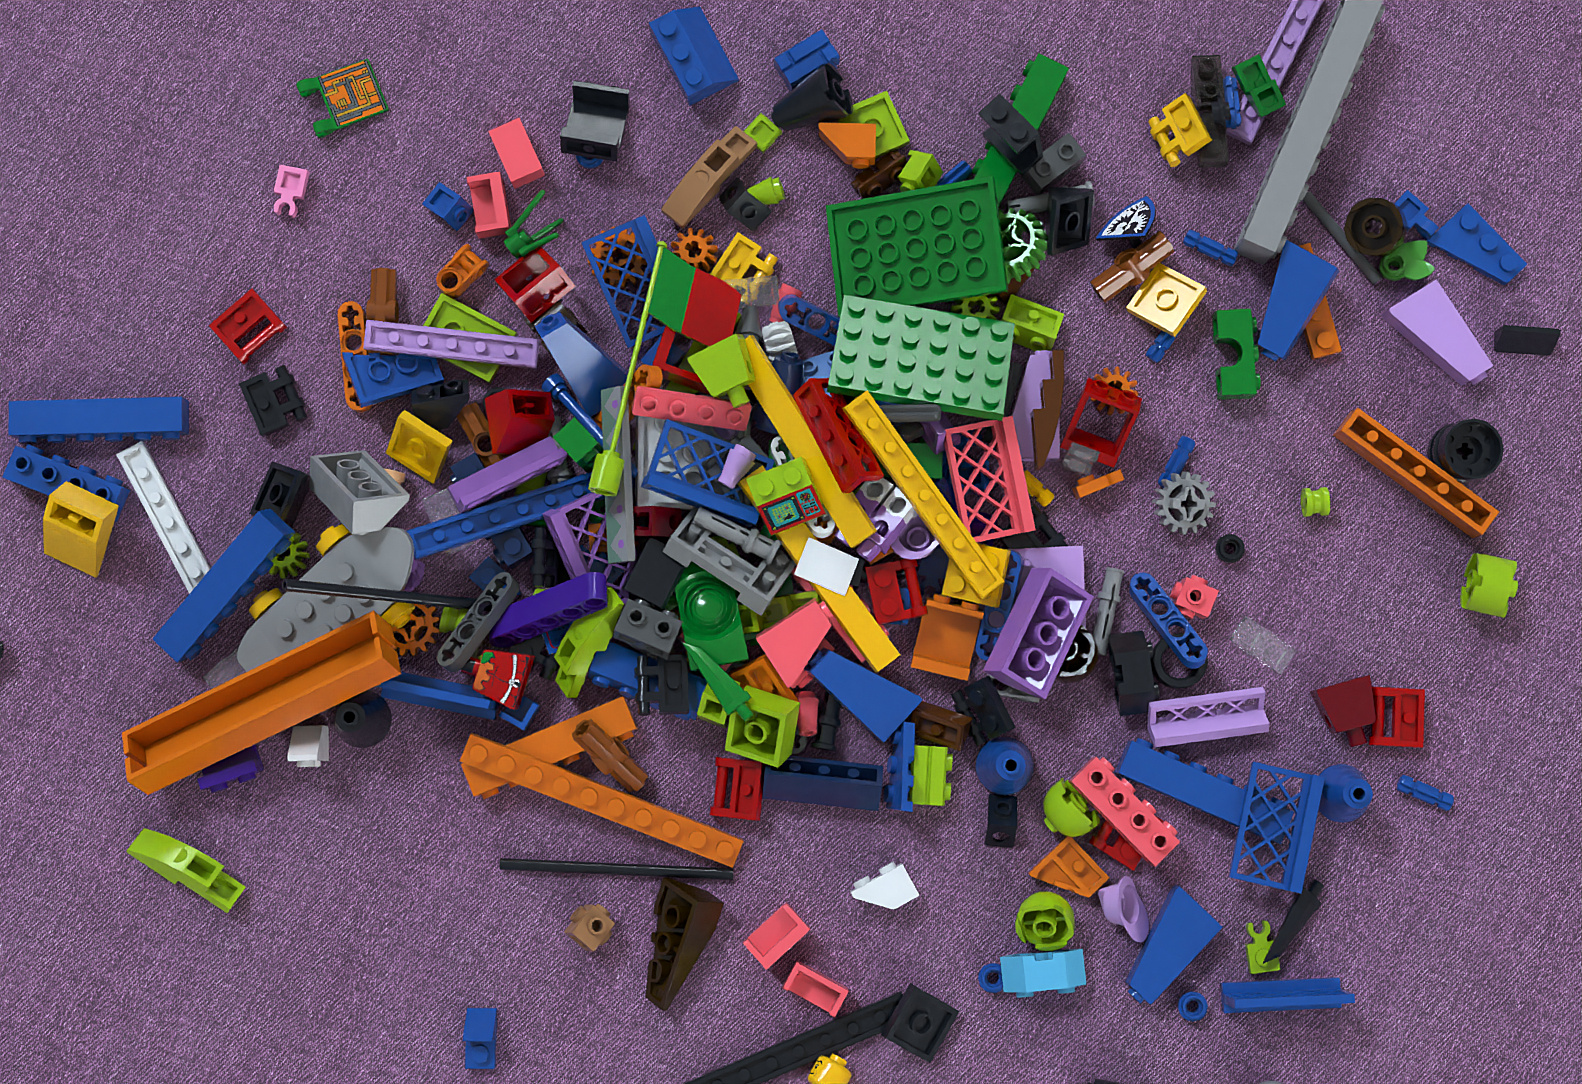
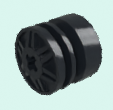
(1480, 446)

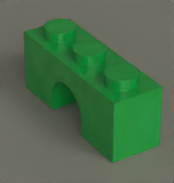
(1237, 330)
(579, 444)

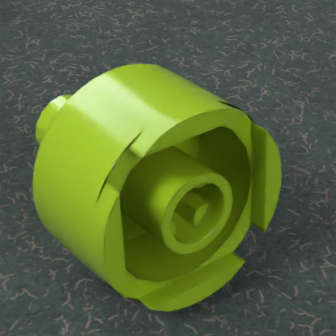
(1489, 584)

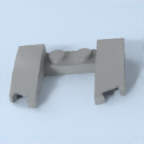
(755, 585)

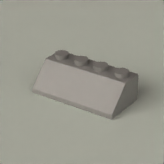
(356, 490)

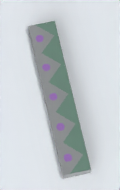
(618, 508)

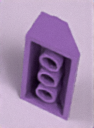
(1038, 632)

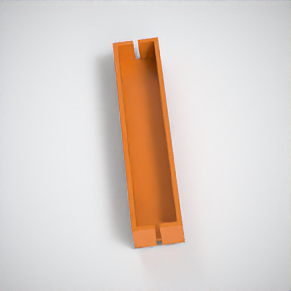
(260, 703)

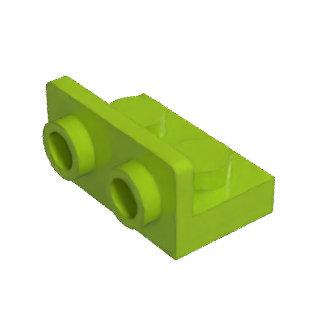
(1034, 324)

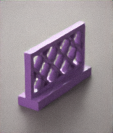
(568, 543)

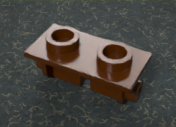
(871, 183)

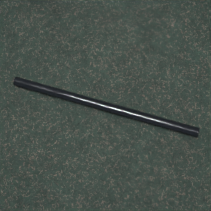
(379, 594)
(616, 869)

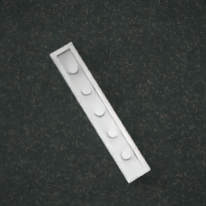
(164, 514)

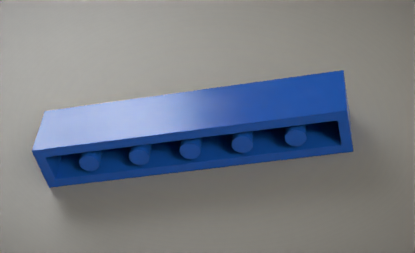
(98, 418)
(224, 585)
(1195, 787)

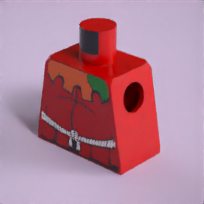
(501, 675)

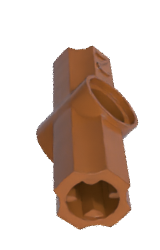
(1132, 266)
(382, 302)
(477, 430)
(610, 755)

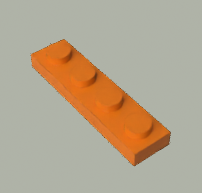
(1320, 330)

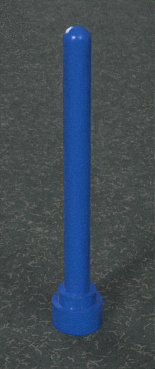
(558, 389)

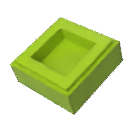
(763, 132)

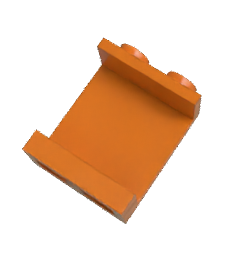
(947, 637)

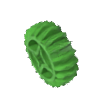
(1021, 256)

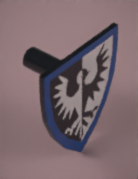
(1130, 223)

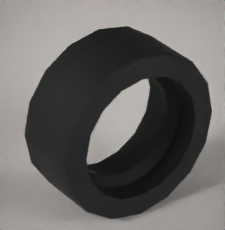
(1165, 678)

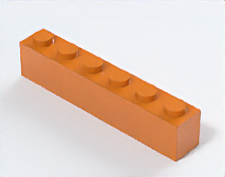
(1416, 473)
(557, 743)

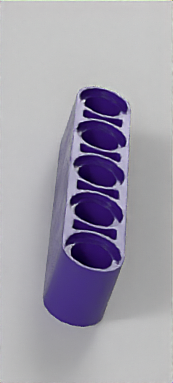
(550, 609)

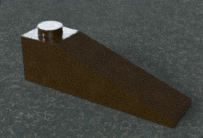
(683, 929)

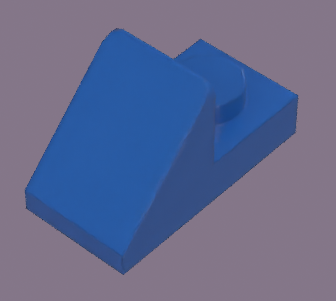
(480, 1038)

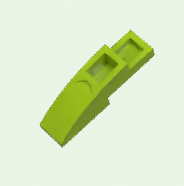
(582, 640)
(188, 865)

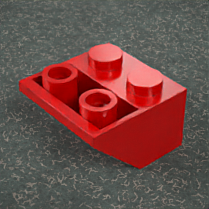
(518, 419)

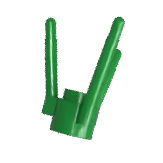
(521, 242)

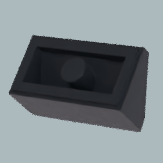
(1525, 340)

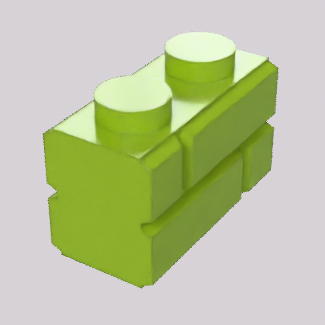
(929, 775)

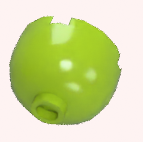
(1068, 811)
(1045, 921)

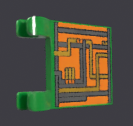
(348, 94)

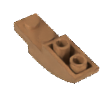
(707, 175)

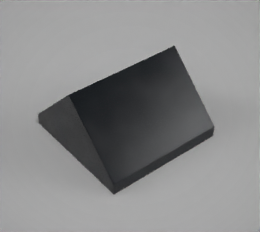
(1068, 218)
(283, 492)
(652, 575)

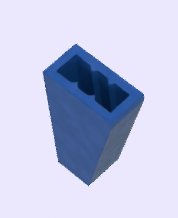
(1295, 296)
(581, 361)
(867, 696)
(1171, 945)

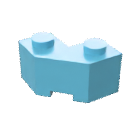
(1043, 971)

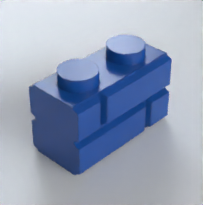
(805, 58)

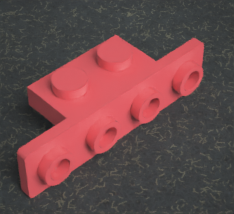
(690, 408)

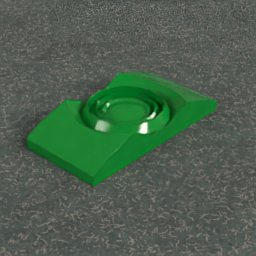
(710, 616)

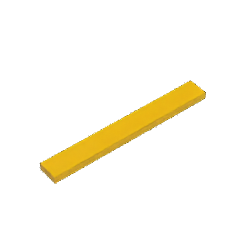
(794, 431)
(923, 495)
(846, 609)

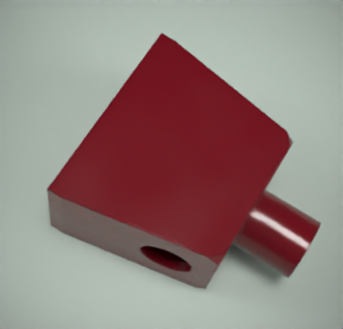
(662, 521)
(1347, 707)

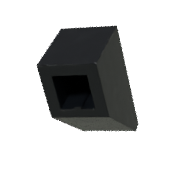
(440, 403)

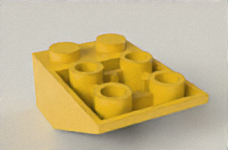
(78, 527)

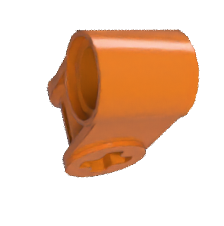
(461, 269)

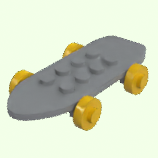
(292, 619)

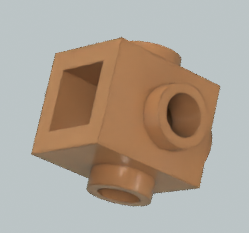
(590, 926)

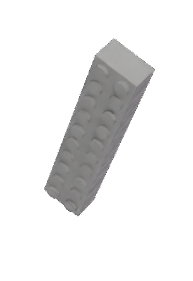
(1308, 129)

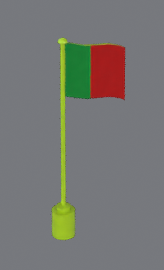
(687, 304)

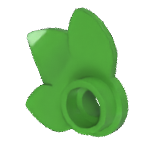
(1409, 259)

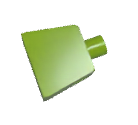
(725, 369)

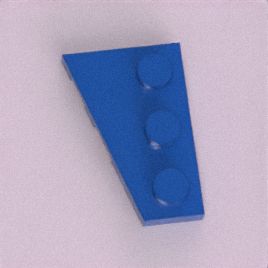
(1478, 245)
(389, 376)
(897, 765)

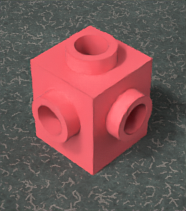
(1203, 597)

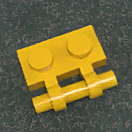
(1186, 126)
(739, 257)

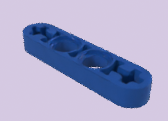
(1004, 608)
(1165, 621)

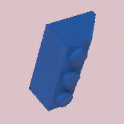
(692, 53)

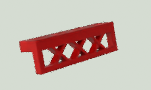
(832, 435)

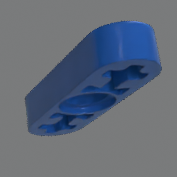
(801, 305)

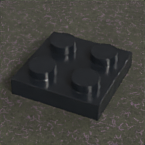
(920, 1023)

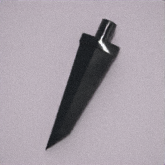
(1299, 913)

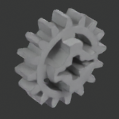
(1184, 491)

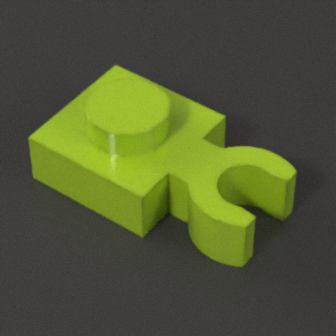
(1258, 950)

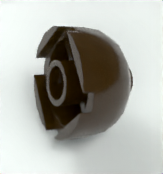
(1080, 658)

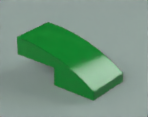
(1257, 86)

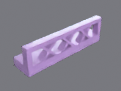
(1207, 722)

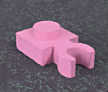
(291, 185)

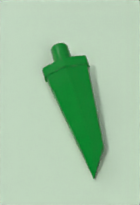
(727, 691)

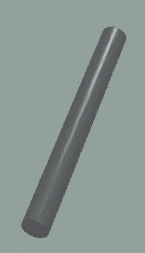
(1339, 235)

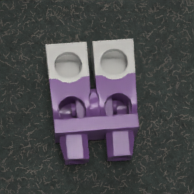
(887, 511)

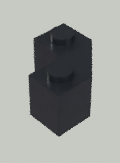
(1132, 672)

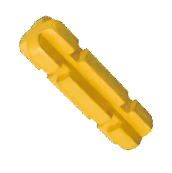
(1036, 489)

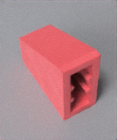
(795, 638)

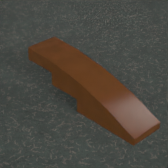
(1045, 420)

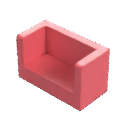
(516, 153)
(489, 204)
(776, 935)
(815, 987)

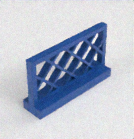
(647, 244)
(693, 494)
(439, 695)
(1302, 830)
(1283, 995)

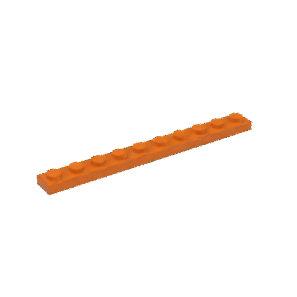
(601, 800)

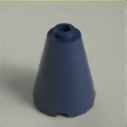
(791, 372)

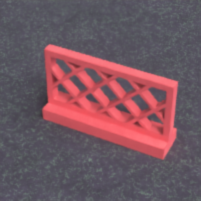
(1011, 473)

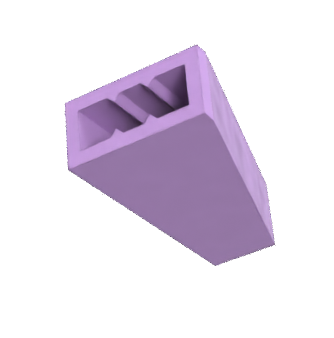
(1440, 333)
(1029, 399)

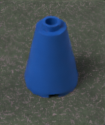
(992, 769)
(1344, 793)

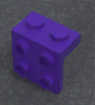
(238, 767)

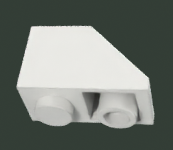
(309, 745)
(888, 889)

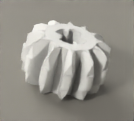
(778, 338)

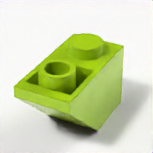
(711, 709)

